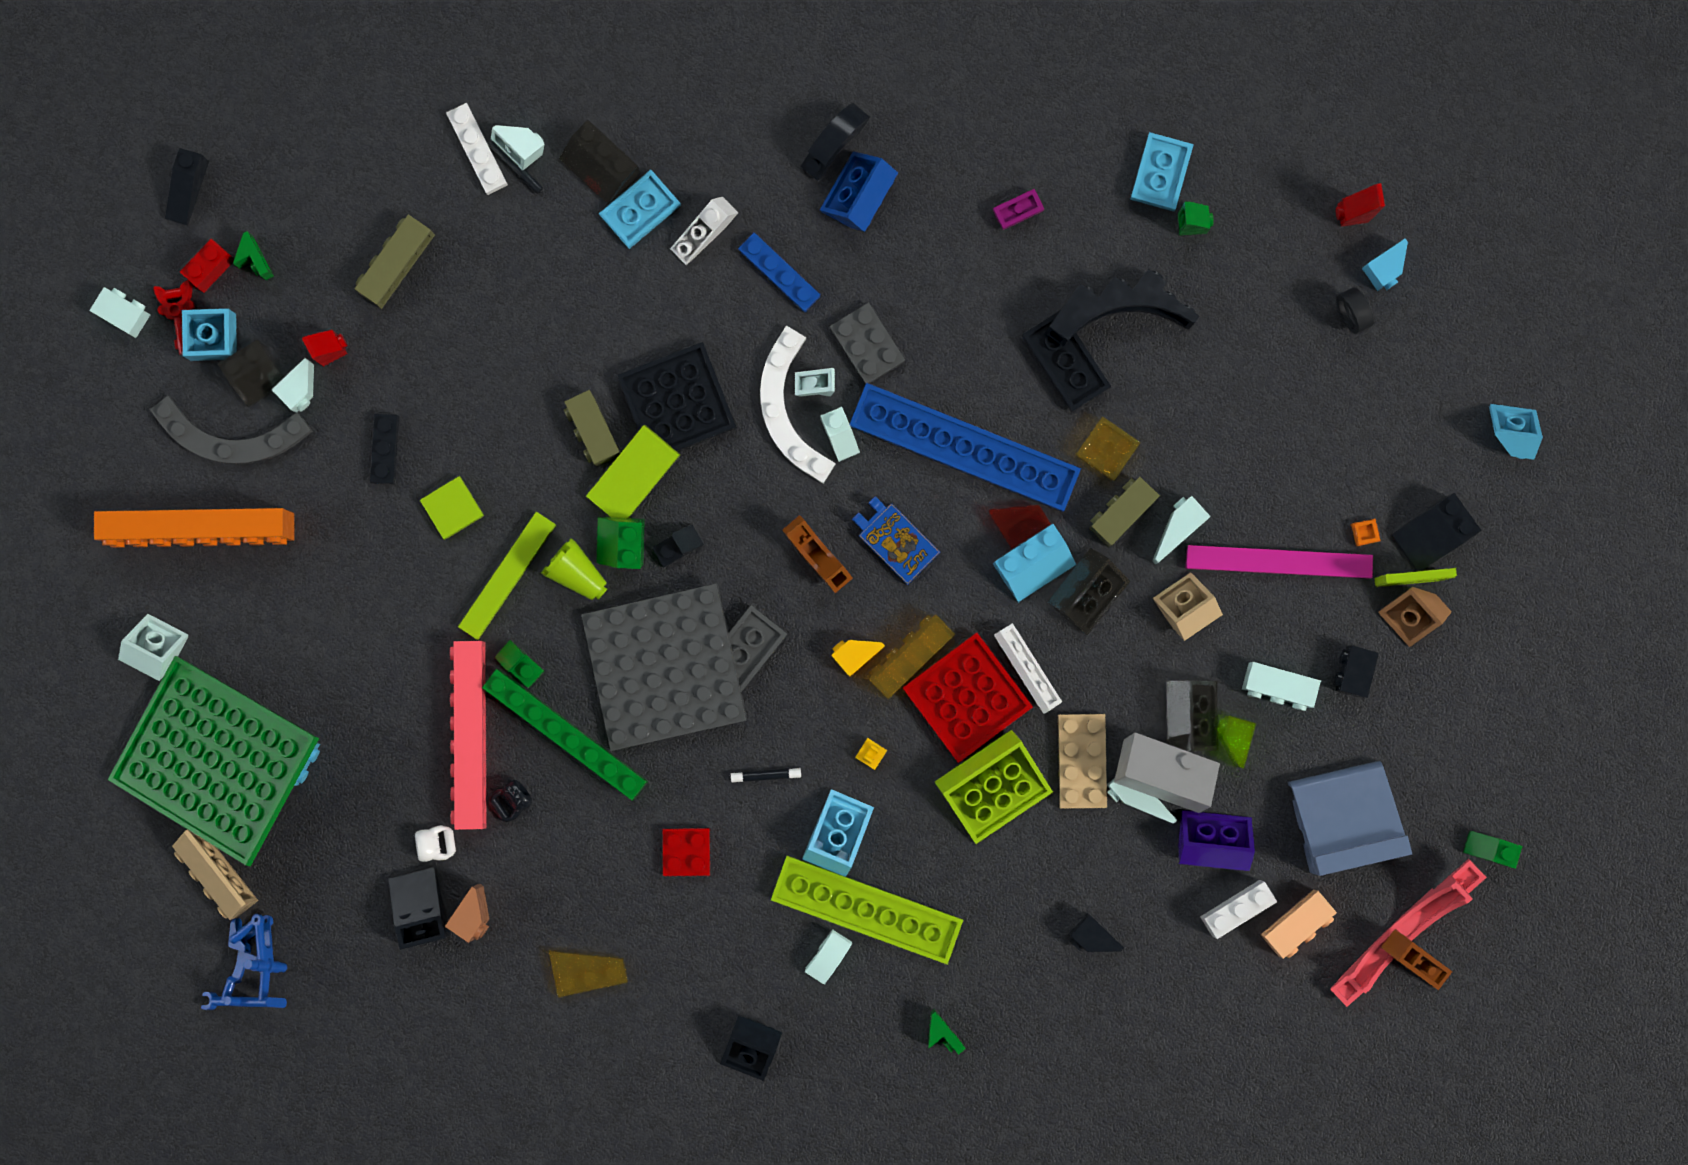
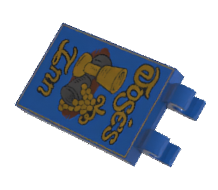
(896, 540)

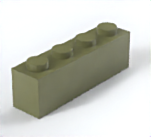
(394, 261)

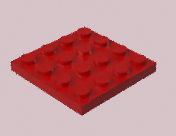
(967, 697)

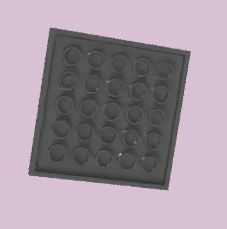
(664, 667)

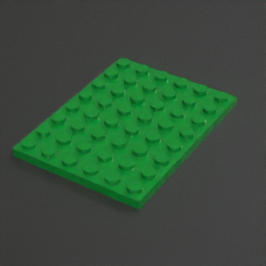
(213, 760)

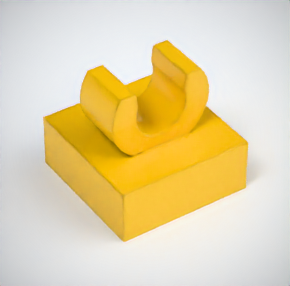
(871, 753)

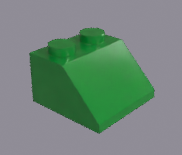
(620, 542)

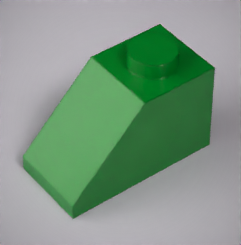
(1194, 219)
(1492, 849)

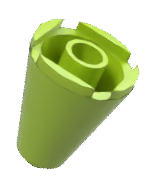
(575, 571)

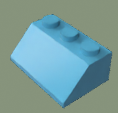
(1035, 563)

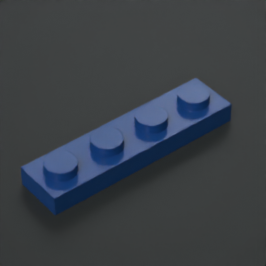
(779, 272)

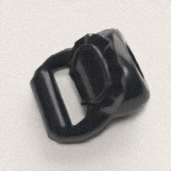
(516, 798)

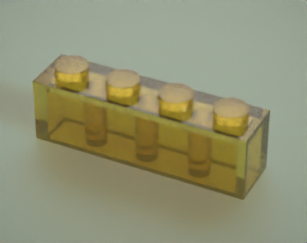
(911, 656)

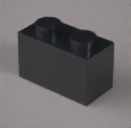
(1356, 671)

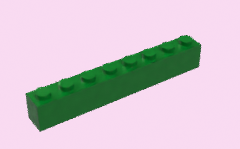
(565, 734)

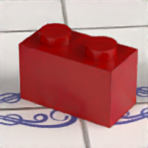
(207, 265)

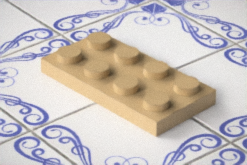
(1082, 761)

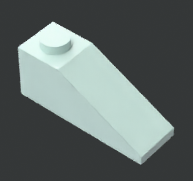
(1181, 524)
(1139, 801)

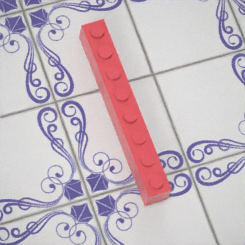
(469, 735)

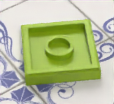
(452, 508)

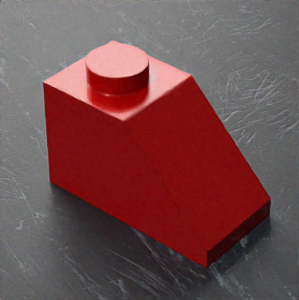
(325, 346)

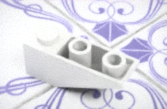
(704, 229)

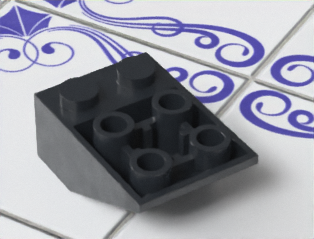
(418, 908)

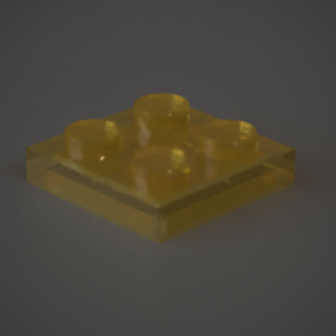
(1108, 448)

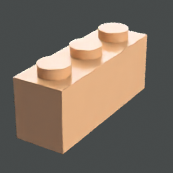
(1299, 924)

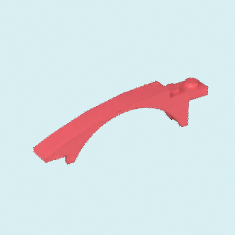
(1432, 906)

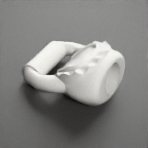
(428, 843)

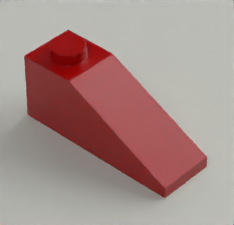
(1361, 206)

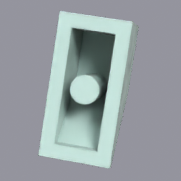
(519, 144)
(297, 386)
(840, 434)

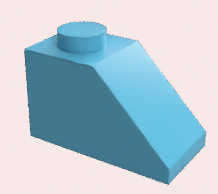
(1387, 266)

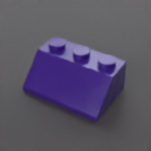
(1216, 840)

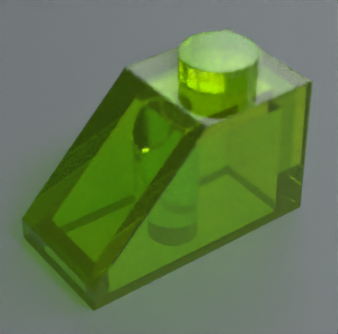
(1236, 738)

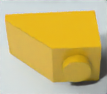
(855, 654)

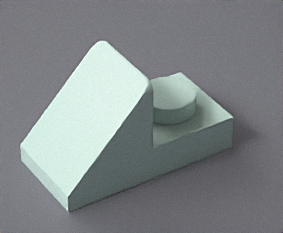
(815, 382)

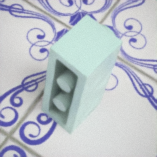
(1281, 686)

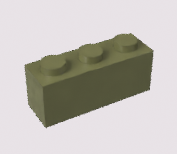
(591, 428)
(1123, 511)

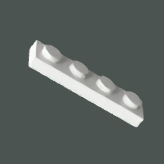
(476, 148)
(1028, 668)

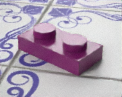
(1018, 209)

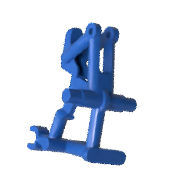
(262, 963)

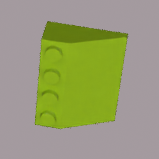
(994, 786)

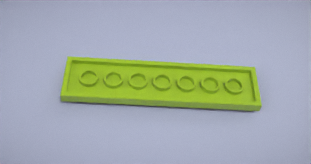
(867, 909)

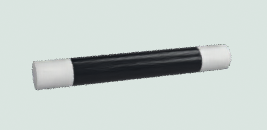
(766, 775)

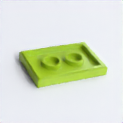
(1415, 577)

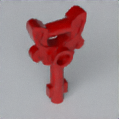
(174, 310)

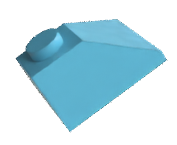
(1517, 430)

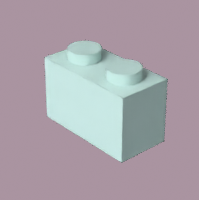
(120, 312)

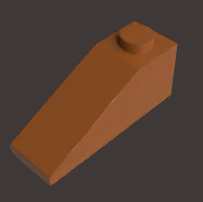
(1416, 959)

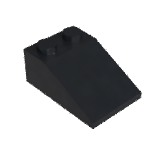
(1436, 532)

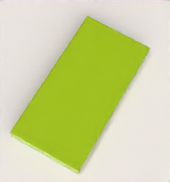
(633, 474)

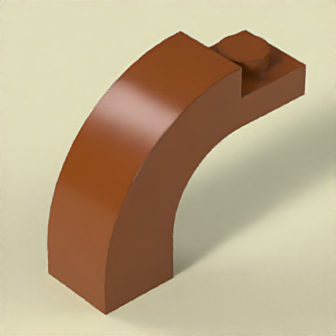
(817, 554)

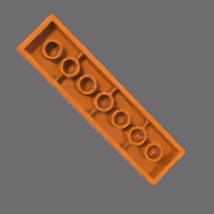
(192, 526)

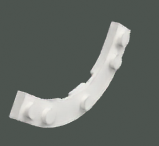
(774, 409)

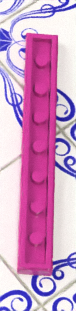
(1279, 561)

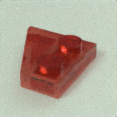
(1019, 523)

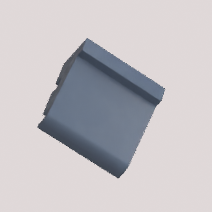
(1348, 819)

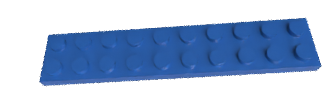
(965, 447)

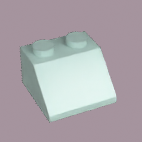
(152, 646)

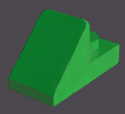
(250, 252)
(519, 664)
(940, 1029)

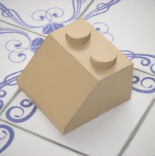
(1188, 606)

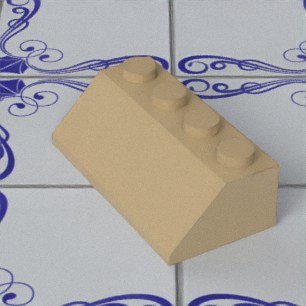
(215, 875)

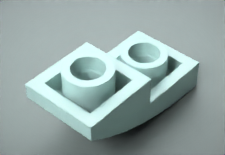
(828, 957)

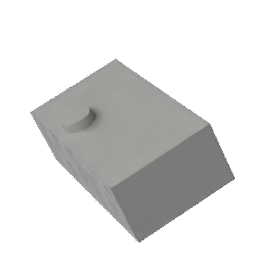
(1167, 772)

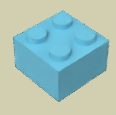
(209, 334)

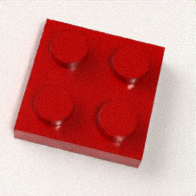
(686, 852)

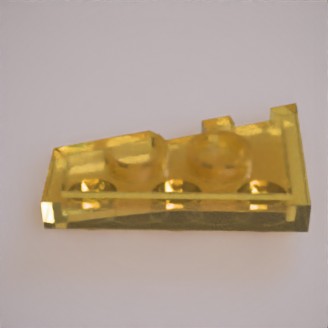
(583, 973)

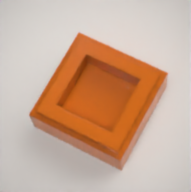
(1365, 532)

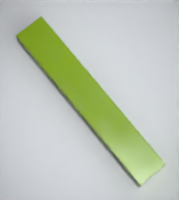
(507, 576)

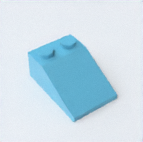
(838, 833)

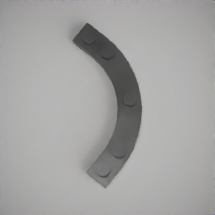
(224, 450)

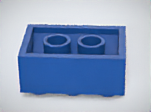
(859, 190)

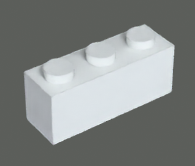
(1238, 909)

